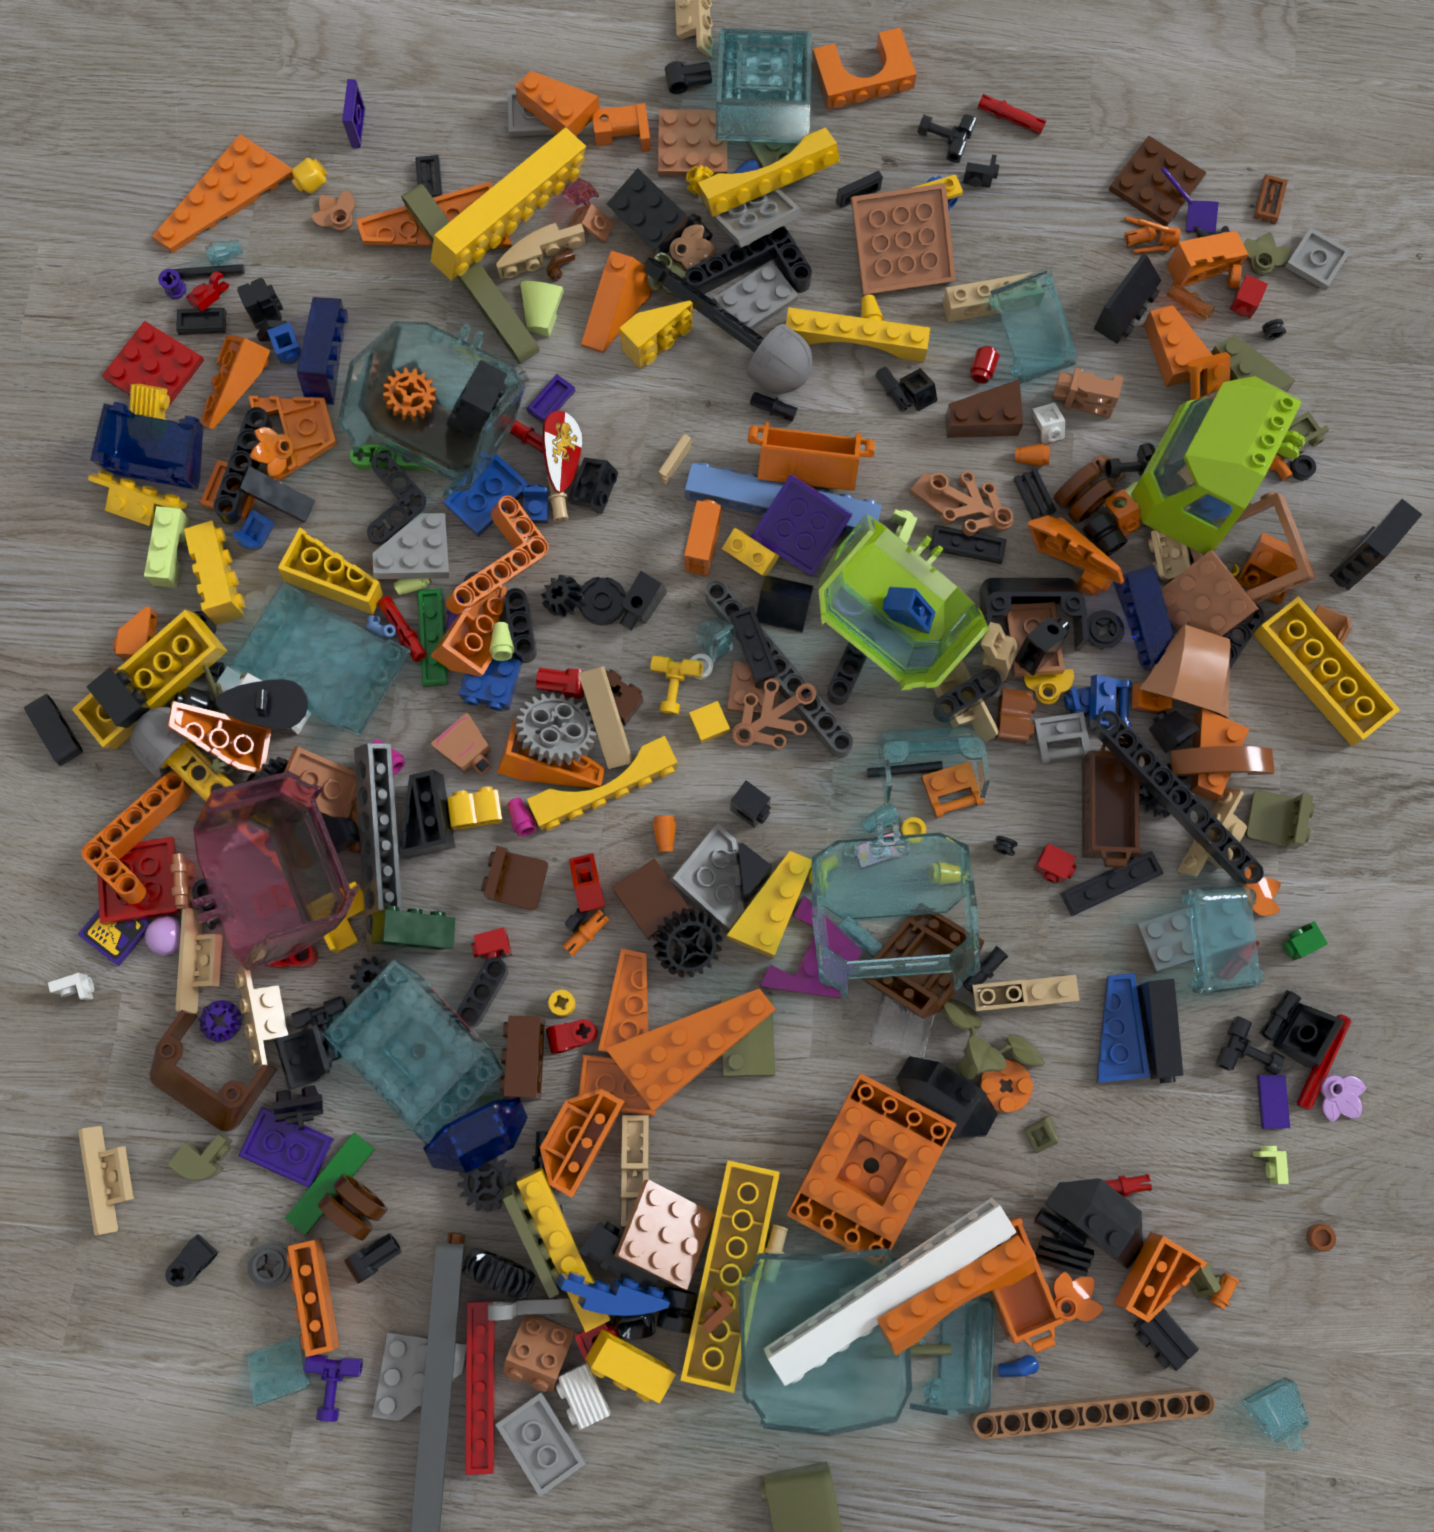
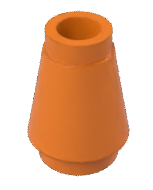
(1033, 455)
(664, 831)

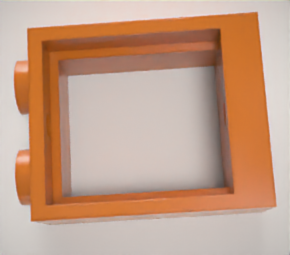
(702, 537)

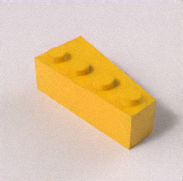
(214, 573)
(770, 911)

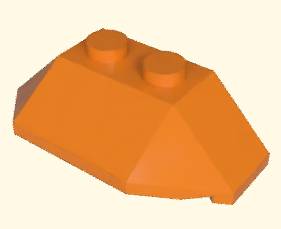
(577, 1138)

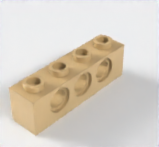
(972, 299)

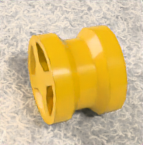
(564, 1006)

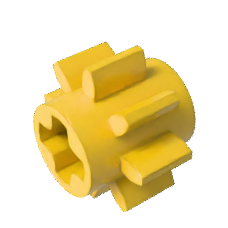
(696, 175)

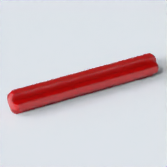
(1313, 1084)

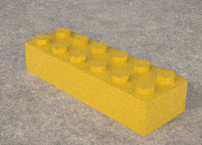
(158, 670)
(1326, 671)

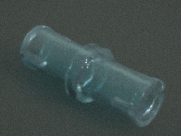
(861, 936)

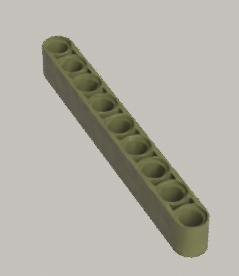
(475, 280)

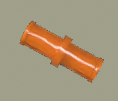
(586, 932)

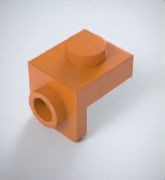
(1149, 702)

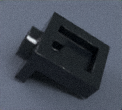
(920, 388)

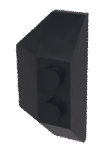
(948, 1095)
(1100, 1216)

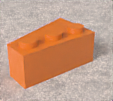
(556, 102)
(1205, 257)
(1173, 344)
(1213, 732)
(1156, 1276)

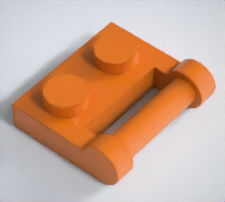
(1215, 372)
(949, 782)

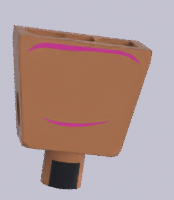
(464, 746)

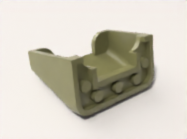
(802, 1499)

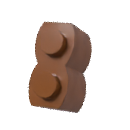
(1015, 716)

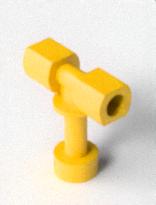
(675, 672)

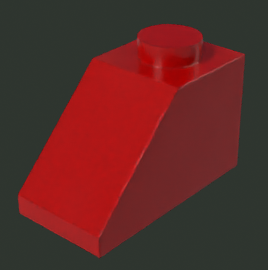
(586, 882)

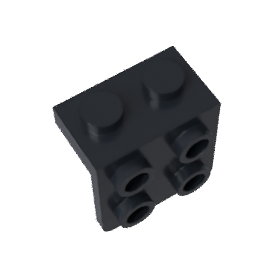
(303, 1056)

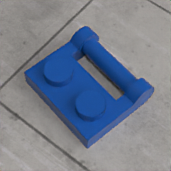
(1104, 697)

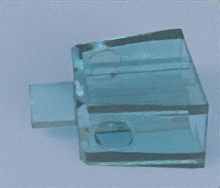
(1279, 1412)

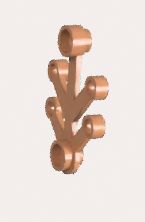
(973, 503)
(770, 716)

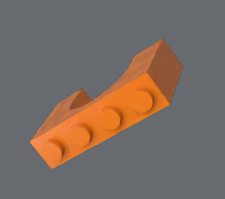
(842, 88)

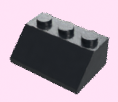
(1129, 301)

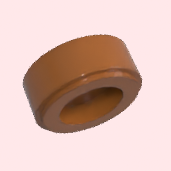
(1321, 1237)

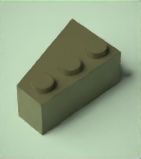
(1248, 363)

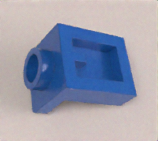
(536, 503)
(1077, 700)

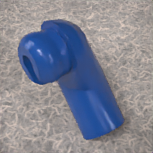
(1022, 1367)

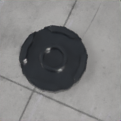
(602, 601)

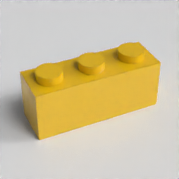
(630, 1367)

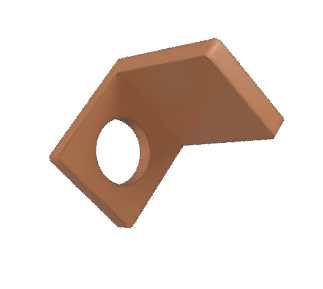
(593, 221)
(1336, 622)

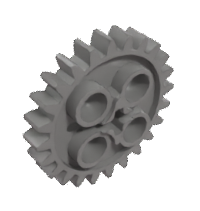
(555, 729)

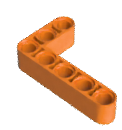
(504, 566)
(133, 833)

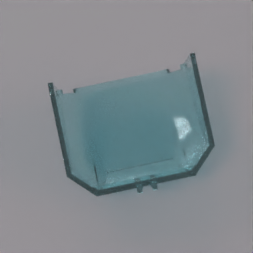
(853, 1387)

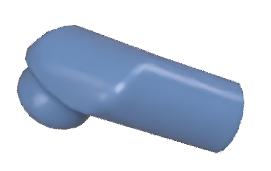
(374, 626)

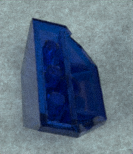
(477, 1136)

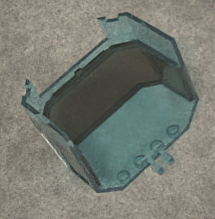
(427, 440)

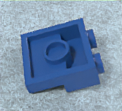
(494, 687)

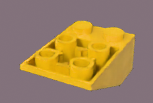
(655, 331)

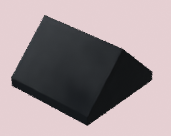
(784, 603)
(753, 871)
(1308, 1035)

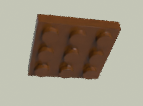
(1148, 188)

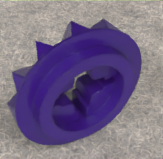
(231, 1017)

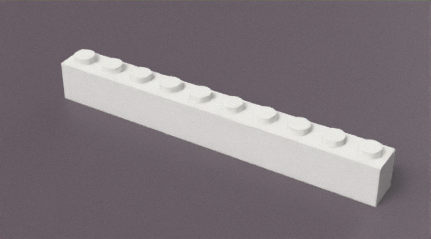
(858, 1310)

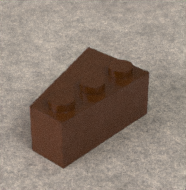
(987, 413)

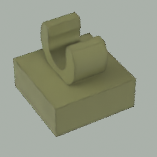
(1204, 1282)

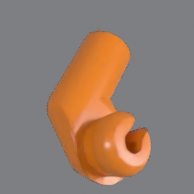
(1280, 467)

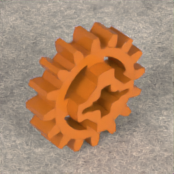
(407, 383)

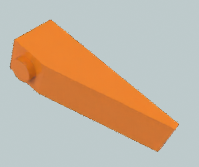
(1062, 541)
(225, 737)
(519, 765)

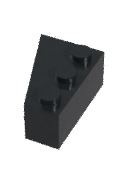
(426, 817)
(602, 1247)

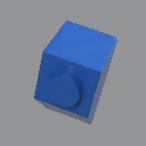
(909, 608)

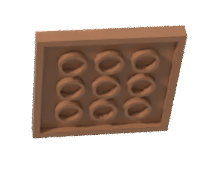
(903, 238)

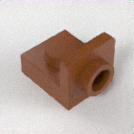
(715, 1315)

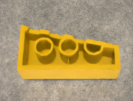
(328, 574)

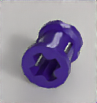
(168, 283)

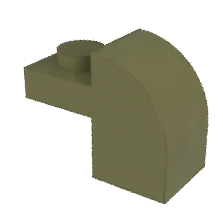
(199, 1165)

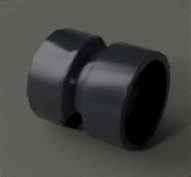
(1104, 534)
(679, 1300)

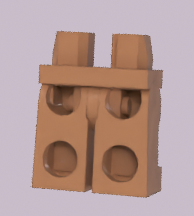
(1088, 392)

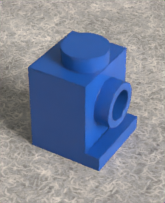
(285, 343)

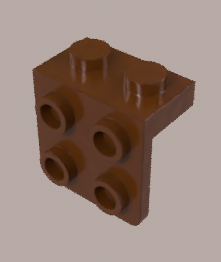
(514, 879)

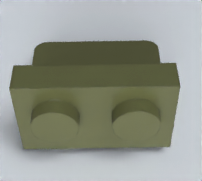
(1280, 819)

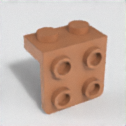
(538, 1353)

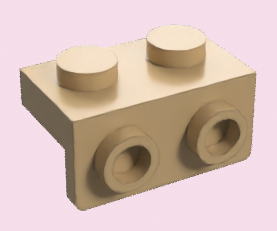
(1170, 556)

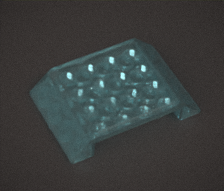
(328, 656)

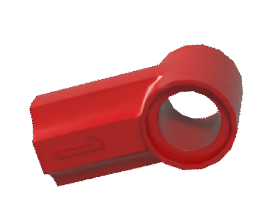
(560, 681)

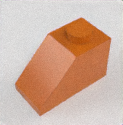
(135, 633)

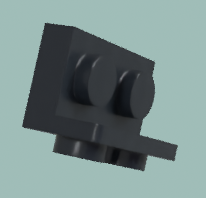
(593, 484)

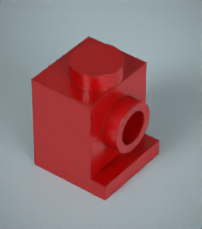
(491, 944)
(585, 1339)

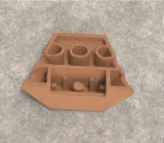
(1194, 671)

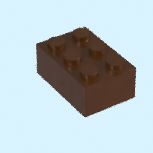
(523, 1057)

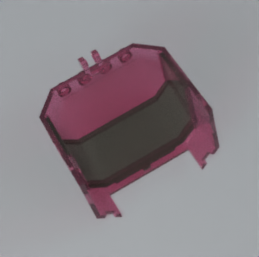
(269, 868)

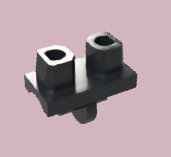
(298, 1109)

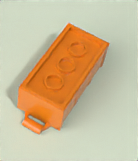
(810, 456)
(1027, 1305)

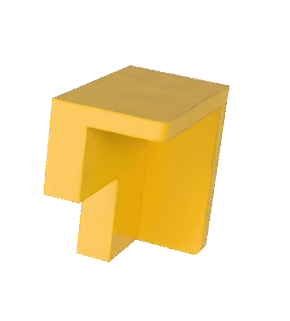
(344, 935)

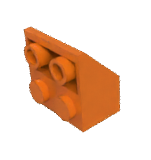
(1267, 562)

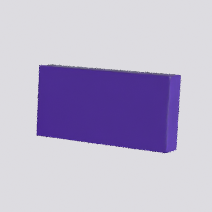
(551, 398)
(1273, 1101)

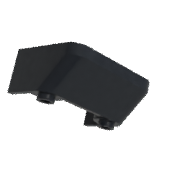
(1000, 593)

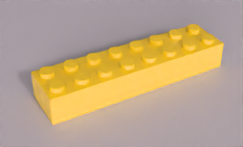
(507, 204)
(735, 1242)

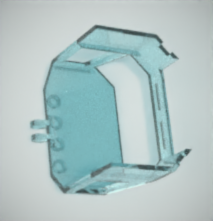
(893, 880)

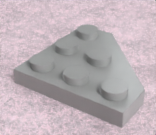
(415, 550)
(713, 877)
(403, 1375)

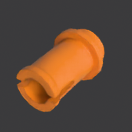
(1140, 235)
(1222, 1297)

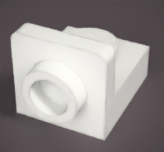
(1049, 422)
(68, 985)

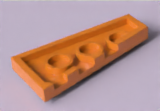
(628, 1001)

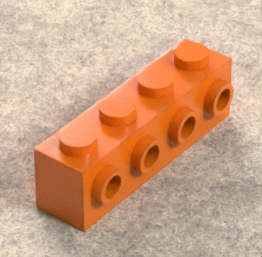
(313, 1297)

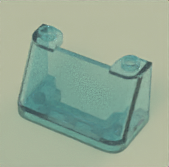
(1035, 325)
(1223, 939)

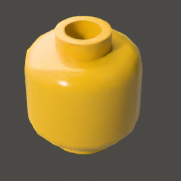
(309, 175)

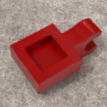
(205, 295)

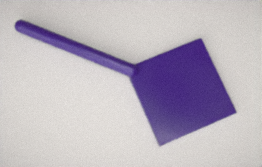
(1199, 212)

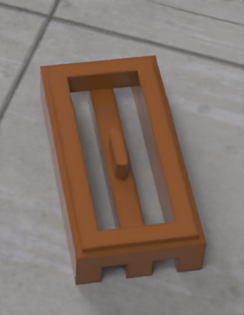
(1266, 215)

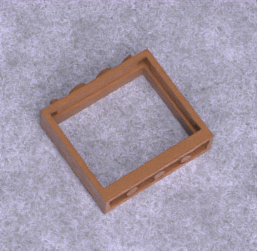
(1305, 571)

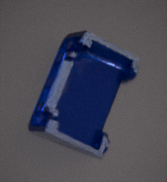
(149, 447)

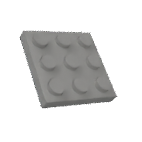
(757, 217)

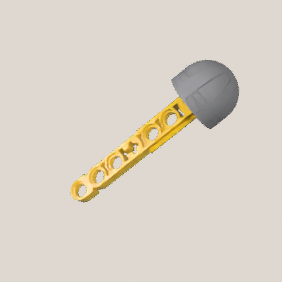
(166, 750)

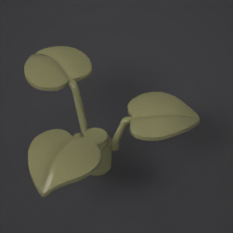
(979, 1055)

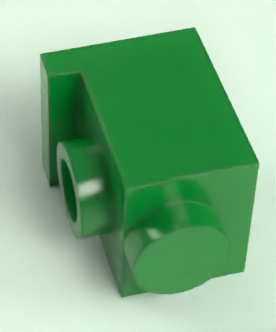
(1304, 941)

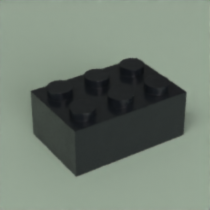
(649, 212)

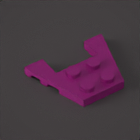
(807, 976)

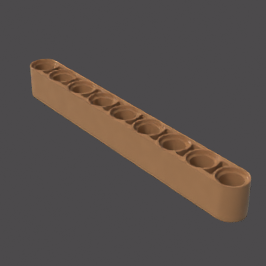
(1104, 1417)

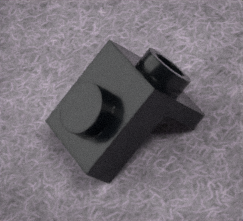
(980, 174)

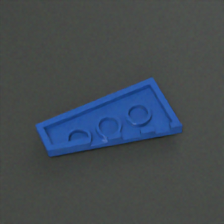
(1122, 1035)

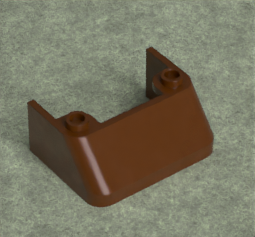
(221, 1110)

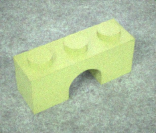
(162, 561)

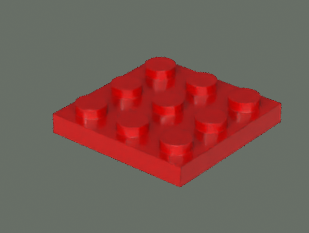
(154, 361)
(151, 865)

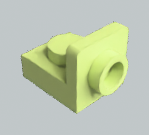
(906, 524)
(1277, 1167)

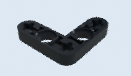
(402, 495)

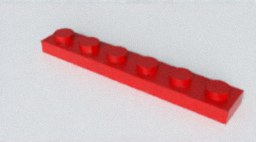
(480, 1389)

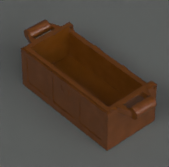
(1110, 809)

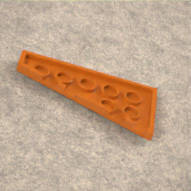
(400, 228)

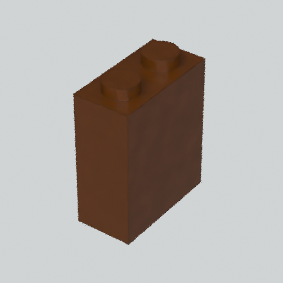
(649, 898)

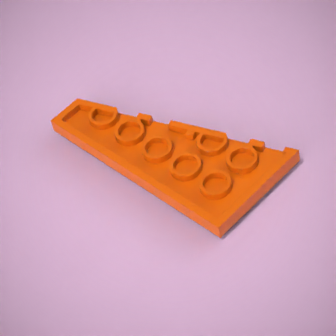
(224, 190)
(676, 1053)

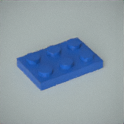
(475, 504)

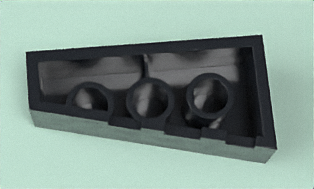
(477, 399)

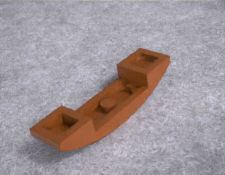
(1222, 760)

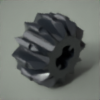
(562, 596)
(364, 972)

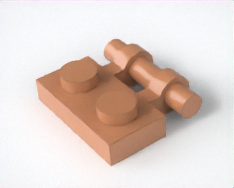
(183, 874)

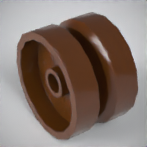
(1084, 493)
(352, 1207)

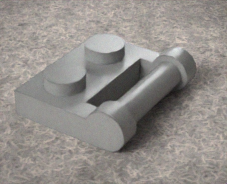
(1061, 729)

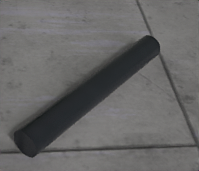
(207, 271)
(907, 769)

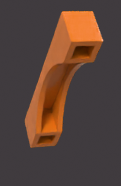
(994, 1270)

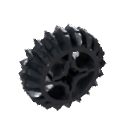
(680, 961)
(498, 1273)

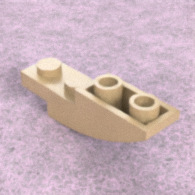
(529, 251)
(998, 650)
(1025, 993)

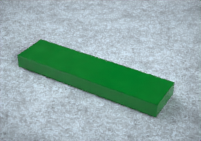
(431, 631)
(348, 1161)

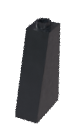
(1161, 1029)

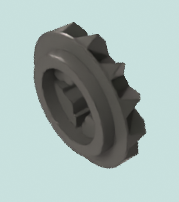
(259, 1257)

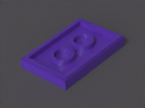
(285, 1148)

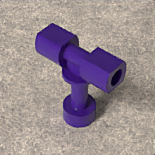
(332, 1372)

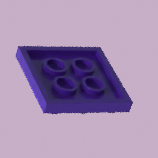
(801, 525)

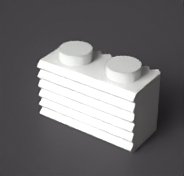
(583, 1396)

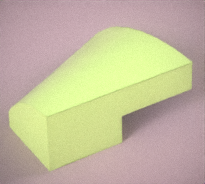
(540, 305)

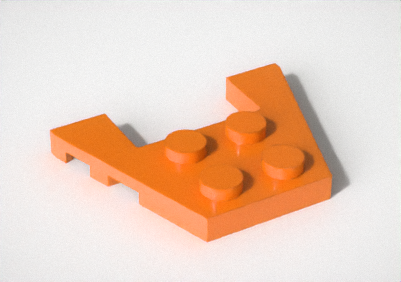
(305, 422)

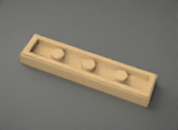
(606, 717)

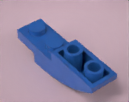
(622, 1299)

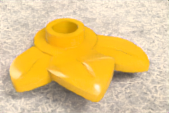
(1055, 683)

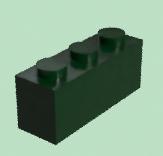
(413, 928)

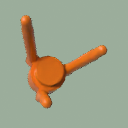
(1166, 236)

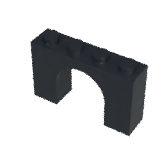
(1375, 545)

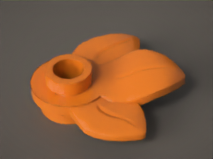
(270, 451)
(1264, 892)
(1078, 1296)

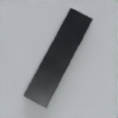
(1111, 883)

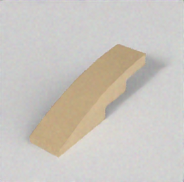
(633, 1161)

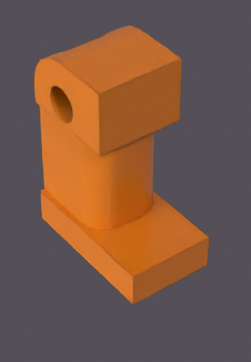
(622, 122)

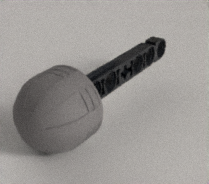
(779, 360)

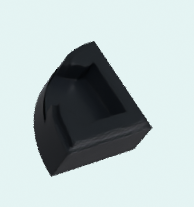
(269, 324)
(575, 920)

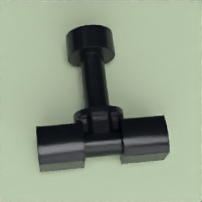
(956, 136)
(1114, 467)
(323, 1017)
(1240, 1046)

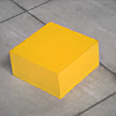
(709, 722)

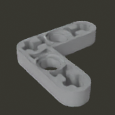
(509, 1308)

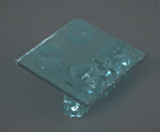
(277, 1371)

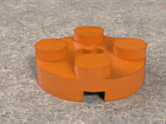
(1021, 1087)

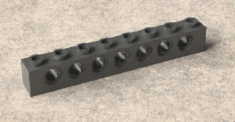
(377, 833)

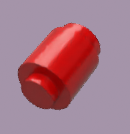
(984, 364)

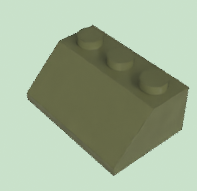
(753, 1053)

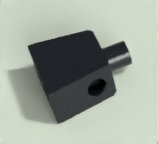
(644, 591)
(1048, 639)

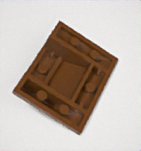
(921, 937)

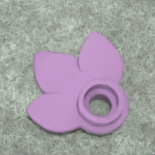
(1344, 1099)

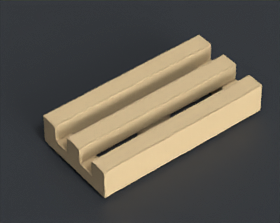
(674, 459)

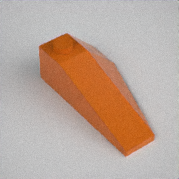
(617, 299)
(240, 366)
(468, 638)

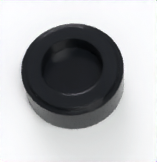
(1303, 467)

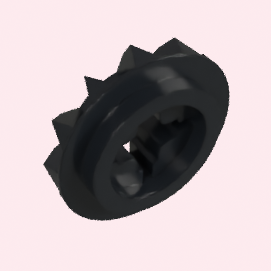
(1115, 629)

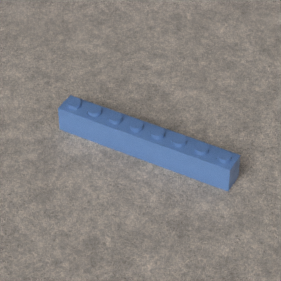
(755, 496)

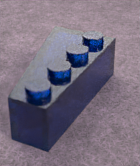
(322, 349)
(1145, 614)

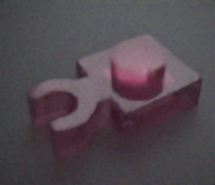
(580, 192)

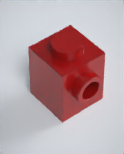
(1055, 864)

